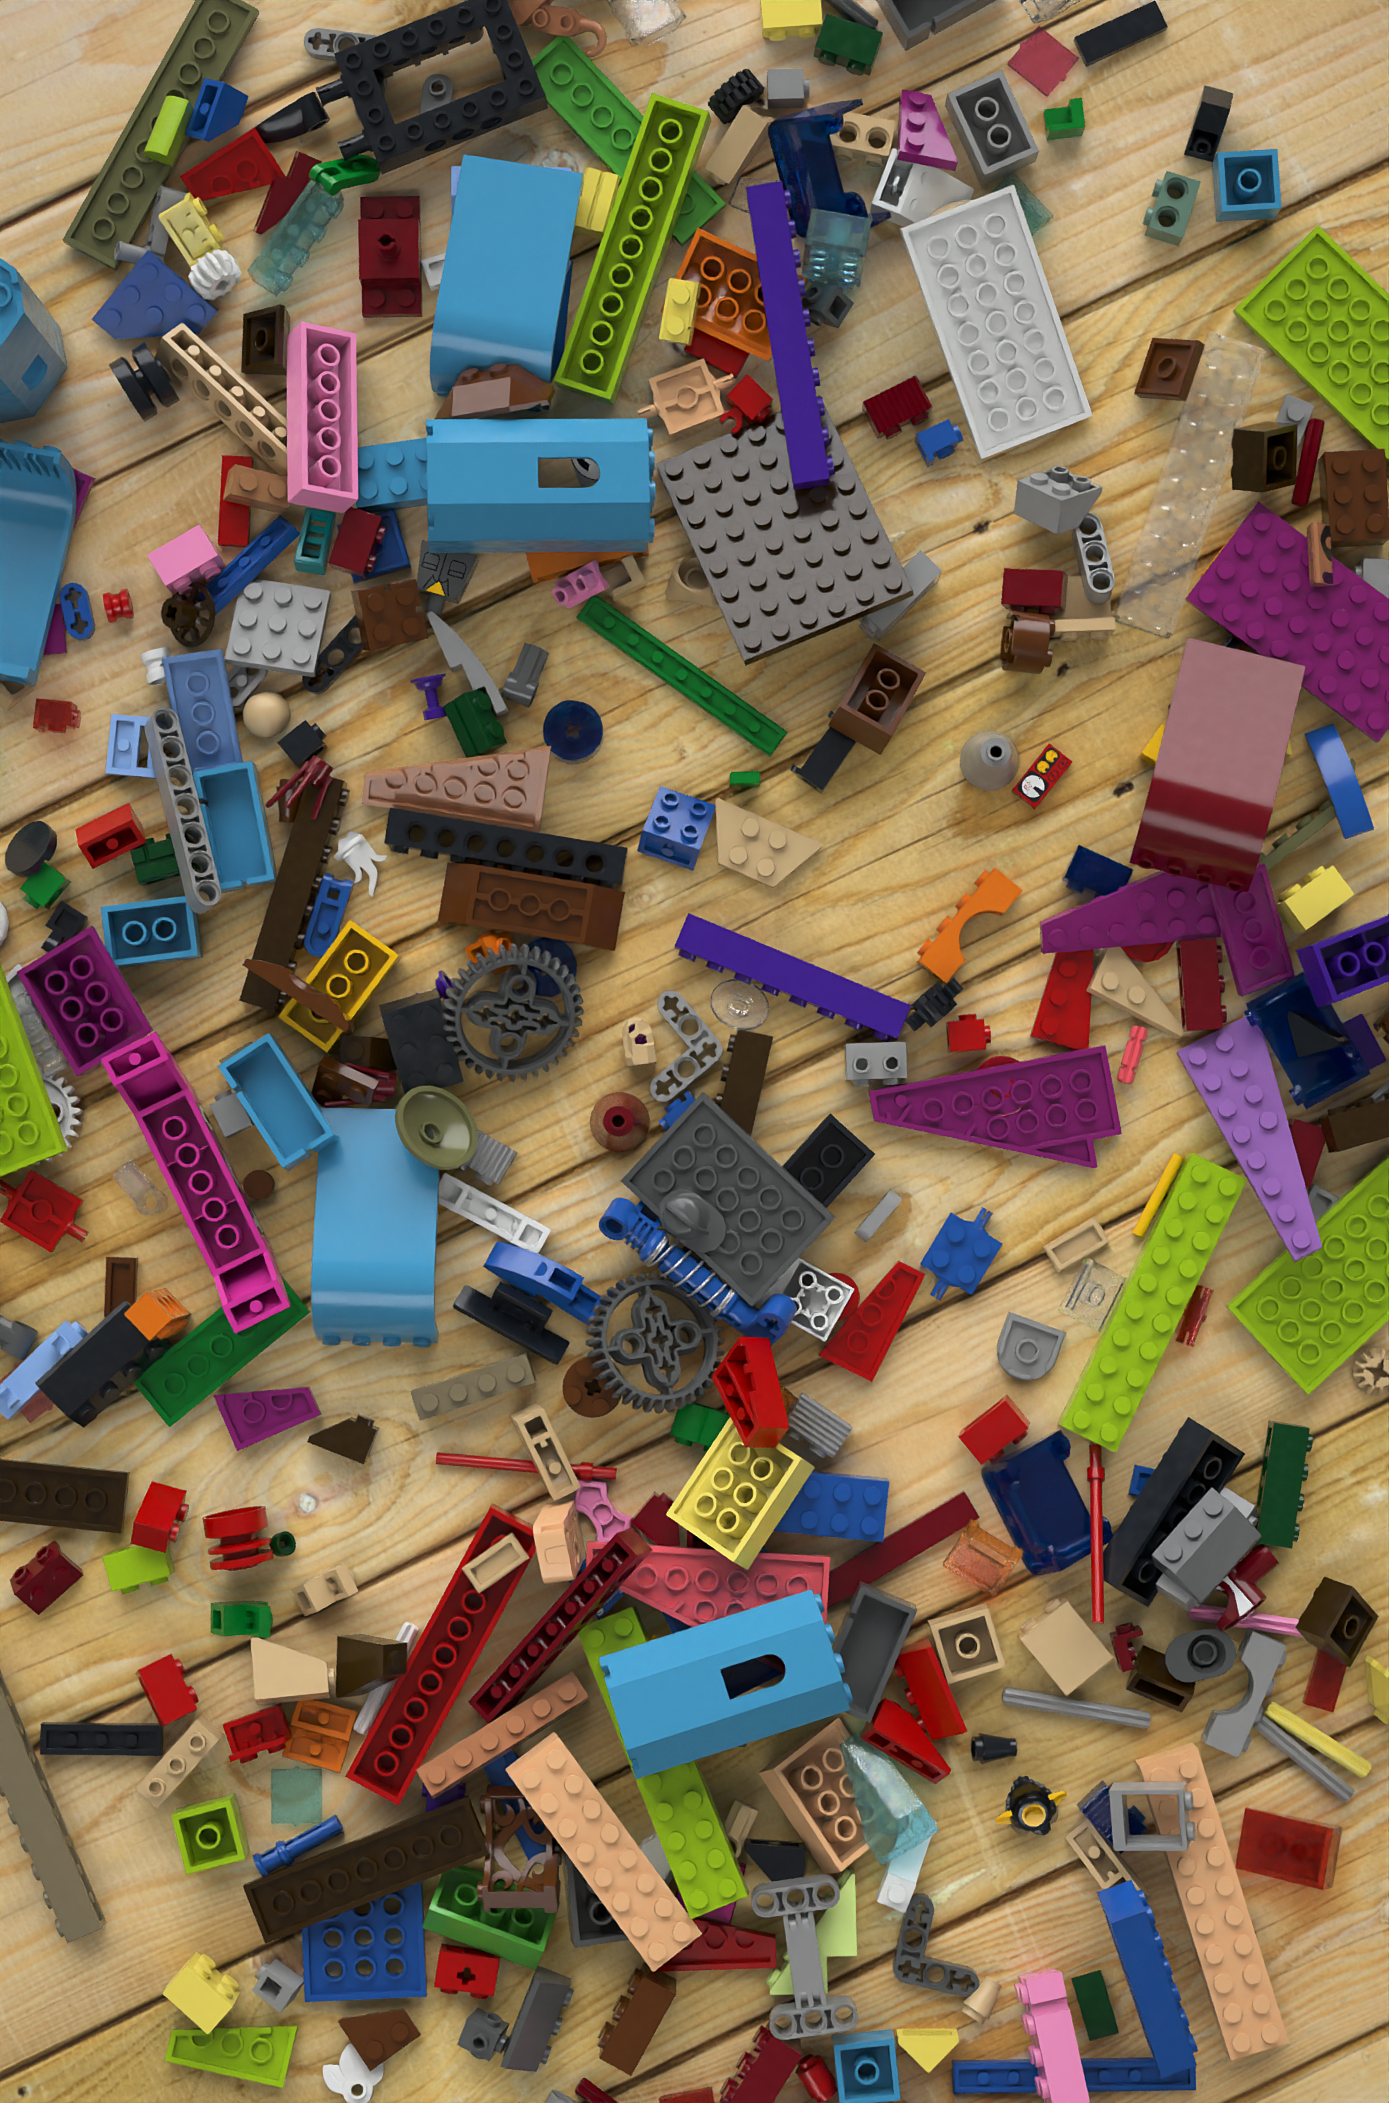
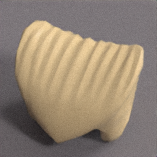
(689, 584)

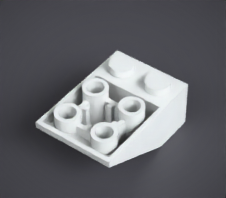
(915, 191)
(816, 1295)

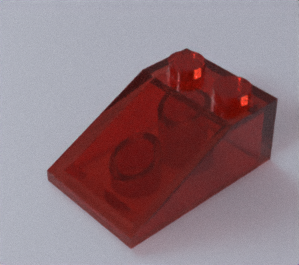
(1289, 1848)

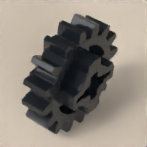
(934, 1004)

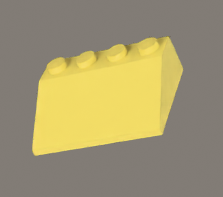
(739, 1495)

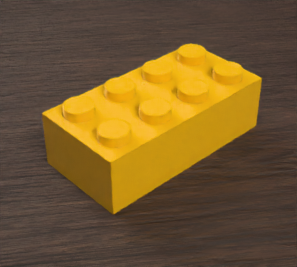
(349, 973)

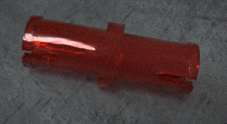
(1194, 1315)

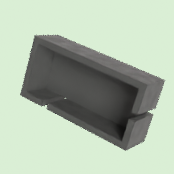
(916, 18)
(870, 1644)

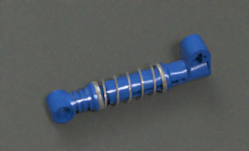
(724, 1302)

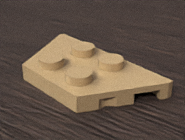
(758, 845)

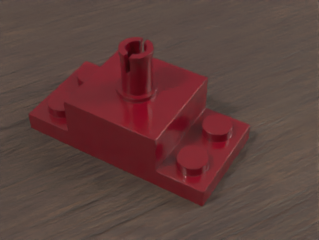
(390, 256)

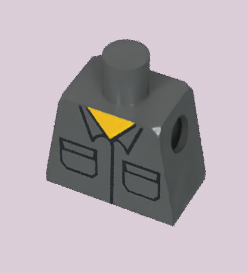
(444, 577)

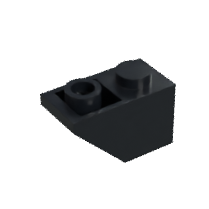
(1208, 123)

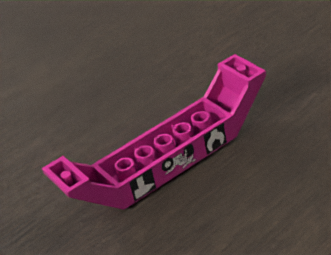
(200, 1180)

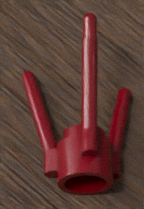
(313, 772)
(384, 1089)

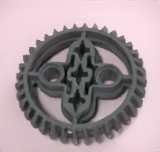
(504, 1003)
(653, 1355)

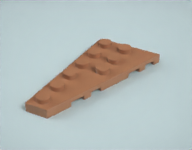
(485, 789)

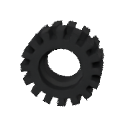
(735, 93)

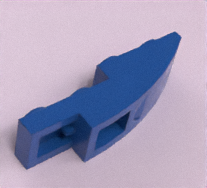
(545, 1277)

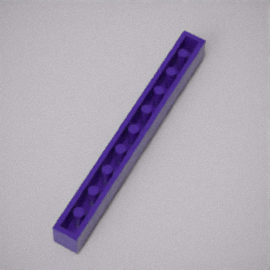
(788, 335)

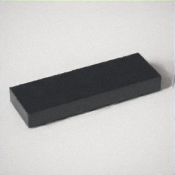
(1120, 33)

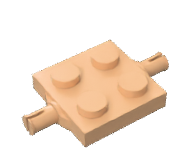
(686, 397)

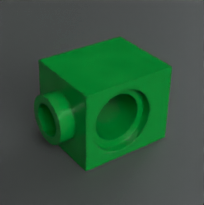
(44, 887)

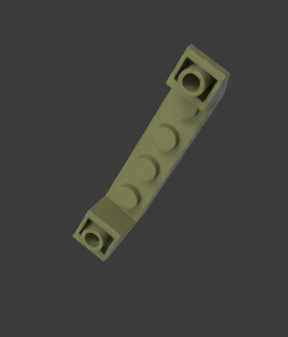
(1306, 829)

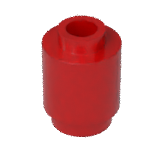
(816, 2077)

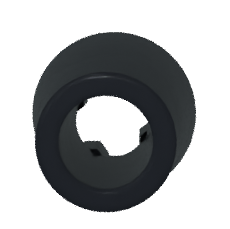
(991, 1748)

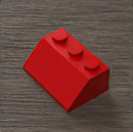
(929, 1690)

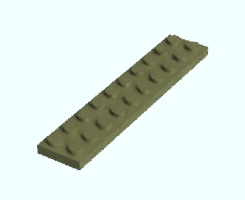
(129, 179)

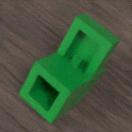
(241, 1618)

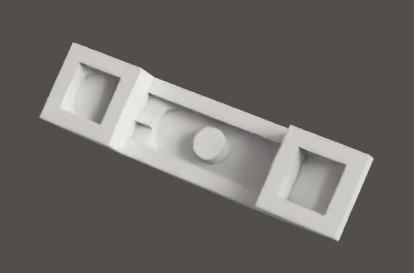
(491, 1214)

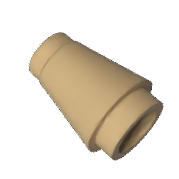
(982, 2001)

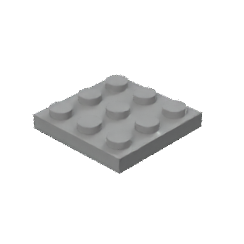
(278, 627)

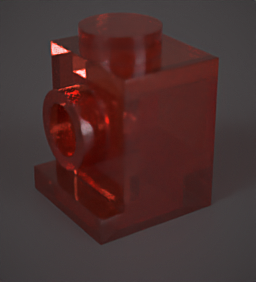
(56, 716)

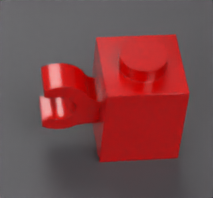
(747, 402)

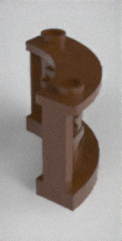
(545, 1885)

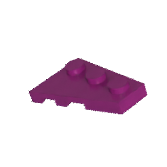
(922, 133)
(264, 1413)

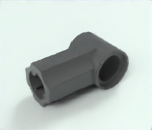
(522, 682)
(16, 1337)

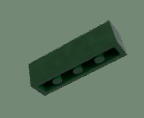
(1281, 1483)

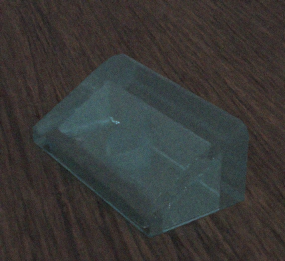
(1035, 212)

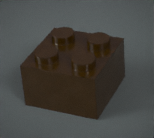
(1264, 456)

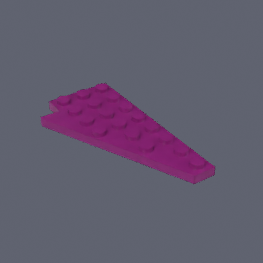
(1065, 1112)

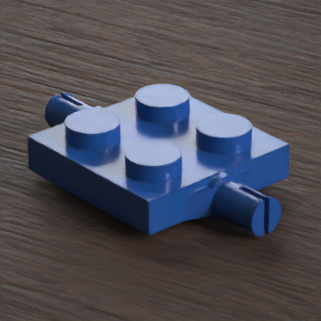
(961, 1253)

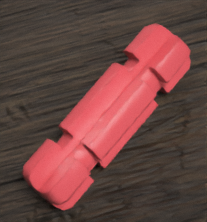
(1132, 1054)

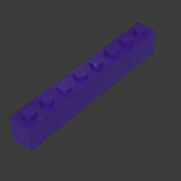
(791, 976)

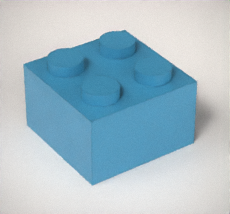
(1246, 185)
(866, 2067)

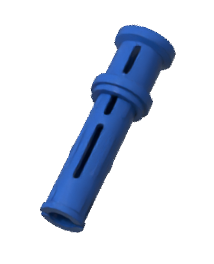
(286, 1852)

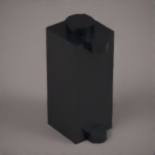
(825, 759)

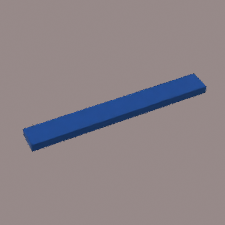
(1099, 2075)

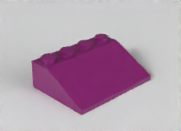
(84, 1001)

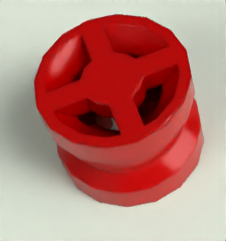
(118, 605)

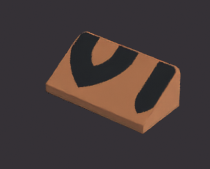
(1319, 554)

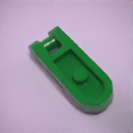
(345, 174)

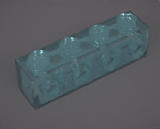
(294, 238)

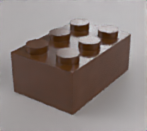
(1354, 497)
(877, 699)
(636, 2018)

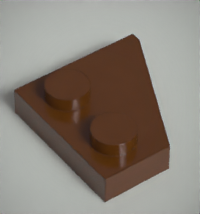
(379, 2034)

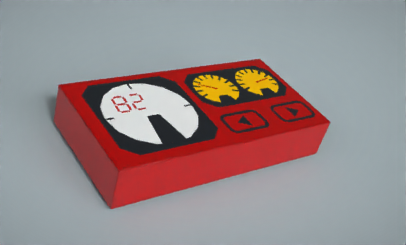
(1041, 776)

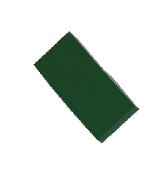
(1095, 2005)

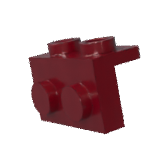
(45, 1578)

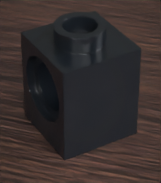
(303, 743)

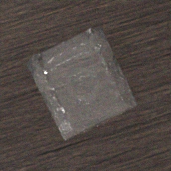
(647, 19)

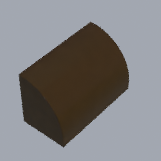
(1153, 1681)

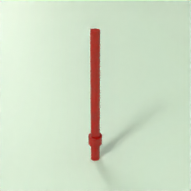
(584, 1471)
(1096, 1476)

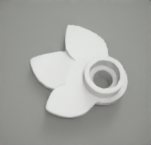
(351, 2072)

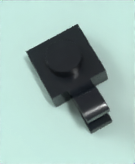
(65, 923)

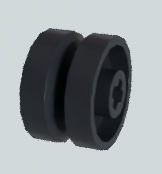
(145, 381)

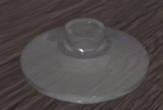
(748, 999)

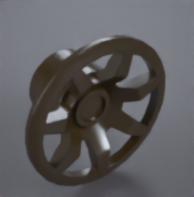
(184, 614)

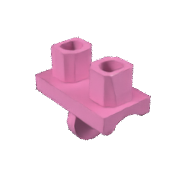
(579, 585)

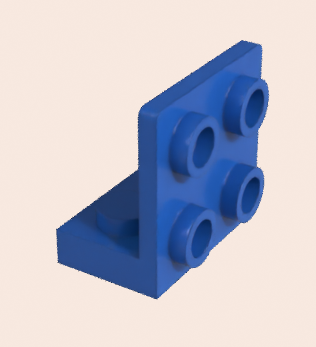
(676, 828)

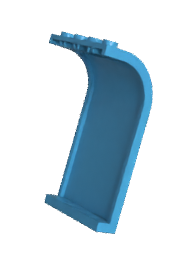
(503, 269)
(34, 546)
(373, 1236)

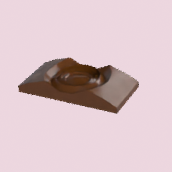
(302, 992)

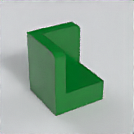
(1065, 121)

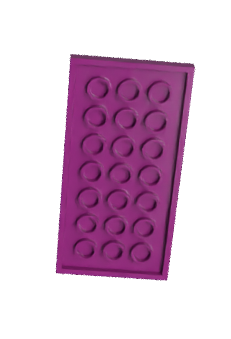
(1338, 631)

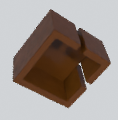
(389, 615)

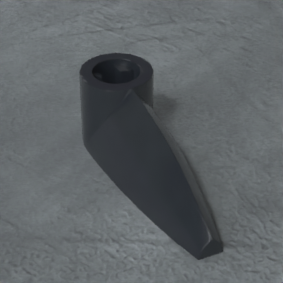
(294, 120)

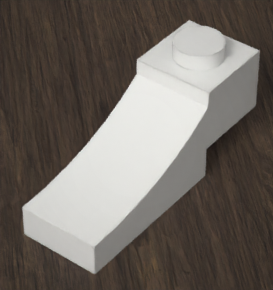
(901, 1877)

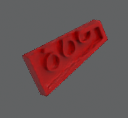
(1065, 1003)
(872, 1327)
(724, 1948)

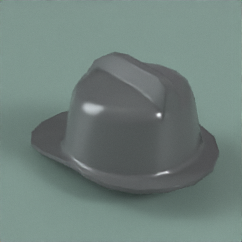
(692, 1220)
(1200, 1655)

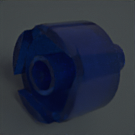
(578, 715)

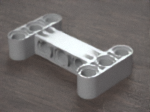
(804, 1957)

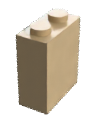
(1064, 1645)

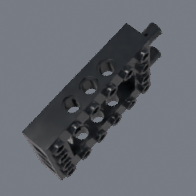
(451, 123)

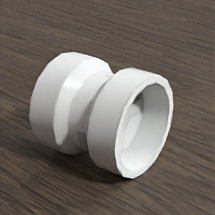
(153, 661)

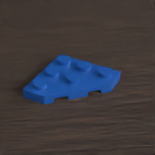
(153, 303)

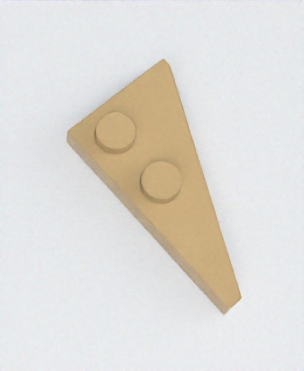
(1123, 986)

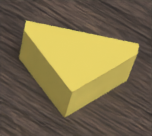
(927, 2045)

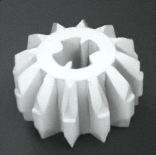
(214, 274)

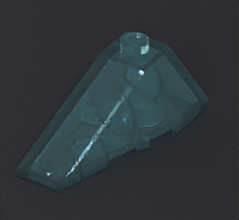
(888, 1807)

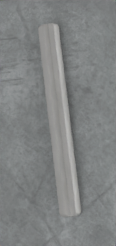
(1076, 1707)

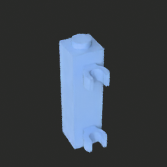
(20, 1385)

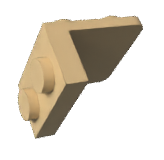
(1083, 616)

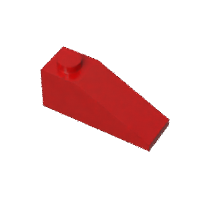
(902, 1738)

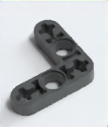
(916, 1955)

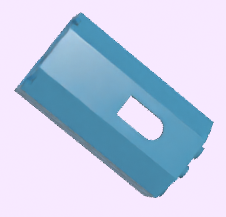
(29, 348)
(489, 495)
(675, 1696)

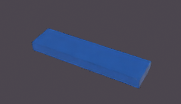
(250, 562)

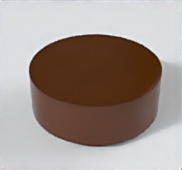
(259, 1184)

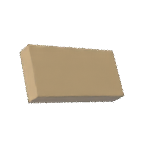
(1076, 1244)
(495, 1562)

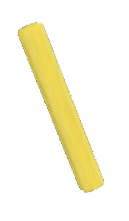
(1317, 1739)

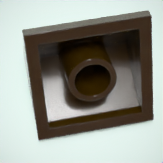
(265, 341)

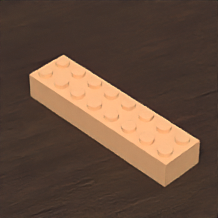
(603, 1851)

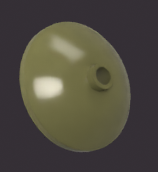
(436, 1127)

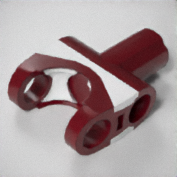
(1241, 1589)

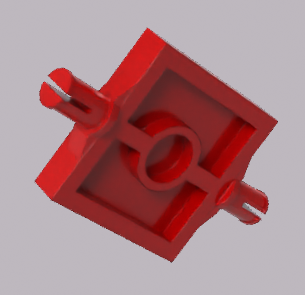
(41, 1211)

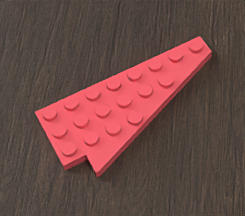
(706, 1585)

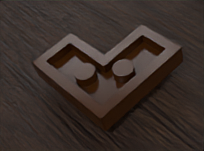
(336, 1080)

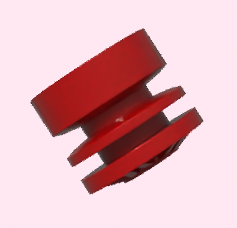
(238, 1538)

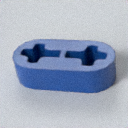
(70, 612)

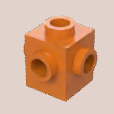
(489, 940)

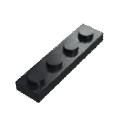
(101, 1739)

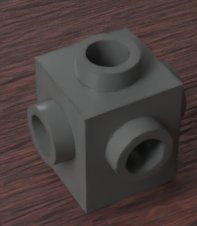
(826, 303)
(484, 2034)

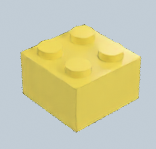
(1315, 899)
(202, 1992)

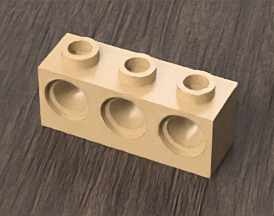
(864, 129)
(179, 1761)

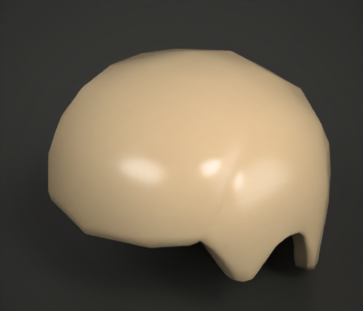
(266, 714)

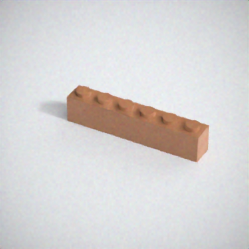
(502, 1735)

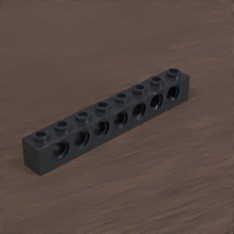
(403, 821)

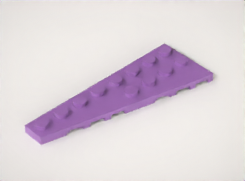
(1244, 1100)

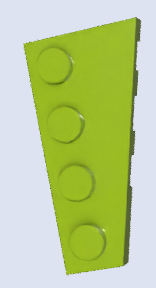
(240, 2052)

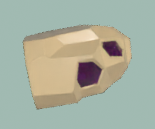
(638, 1043)

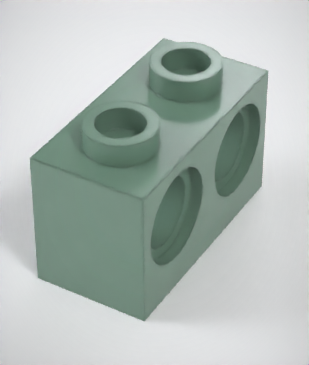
(1175, 209)

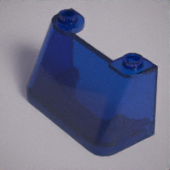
(1315, 1075)
(1042, 1505)

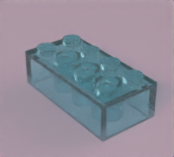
(835, 248)

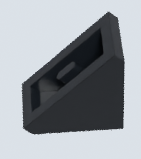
(1312, 1035)

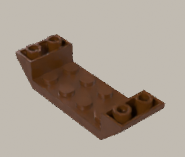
(531, 905)

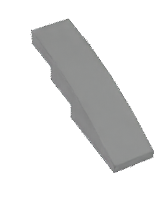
(461, 656)

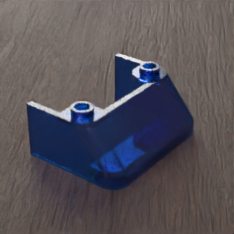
(809, 165)

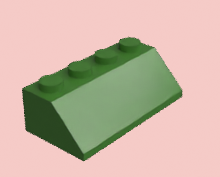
(504, 1932)

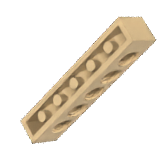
(226, 395)

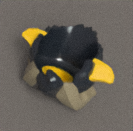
(1030, 1807)

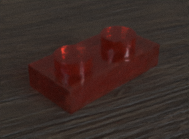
(1324, 1682)

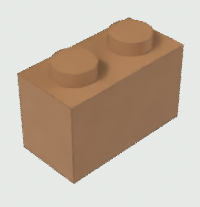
(256, 489)

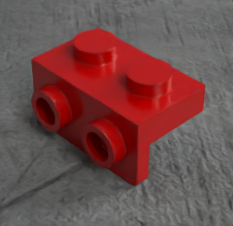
(257, 1732)

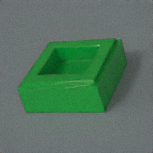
(744, 779)

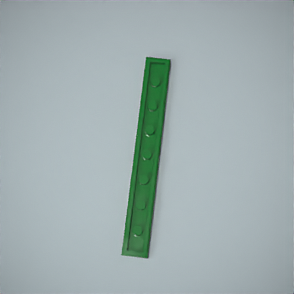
(681, 675)

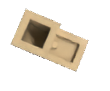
(325, 1589)

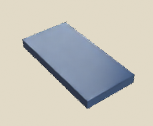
(204, 708)

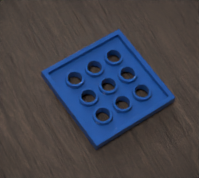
(381, 1982)

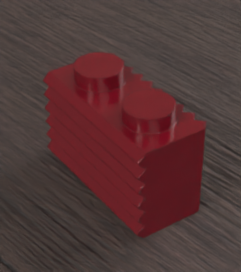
(897, 408)

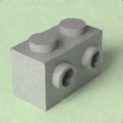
(876, 1062)

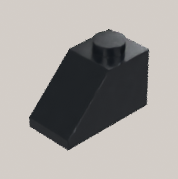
(777, 1858)

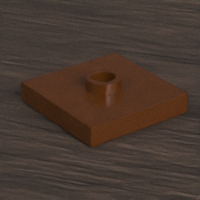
(1169, 369)

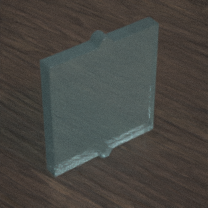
(296, 1796)

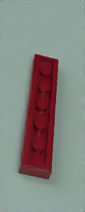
(900, 1547)

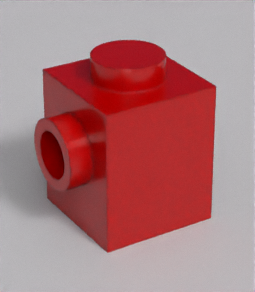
(967, 1034)

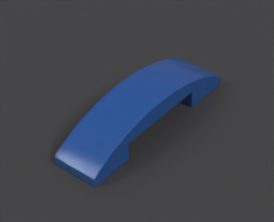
(1340, 781)

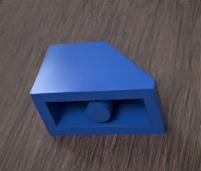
(216, 110)

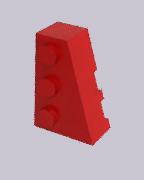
(752, 1392)

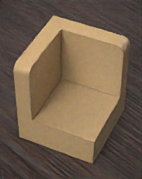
(624, 578)

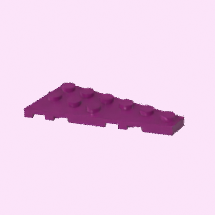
(1139, 913)

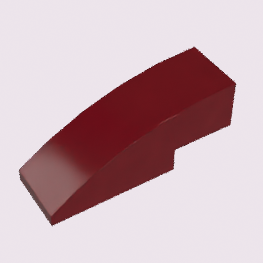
(284, 192)

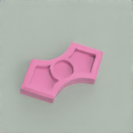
(594, 1502)

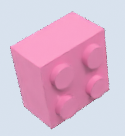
(187, 560)

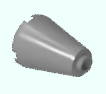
(982, 768)

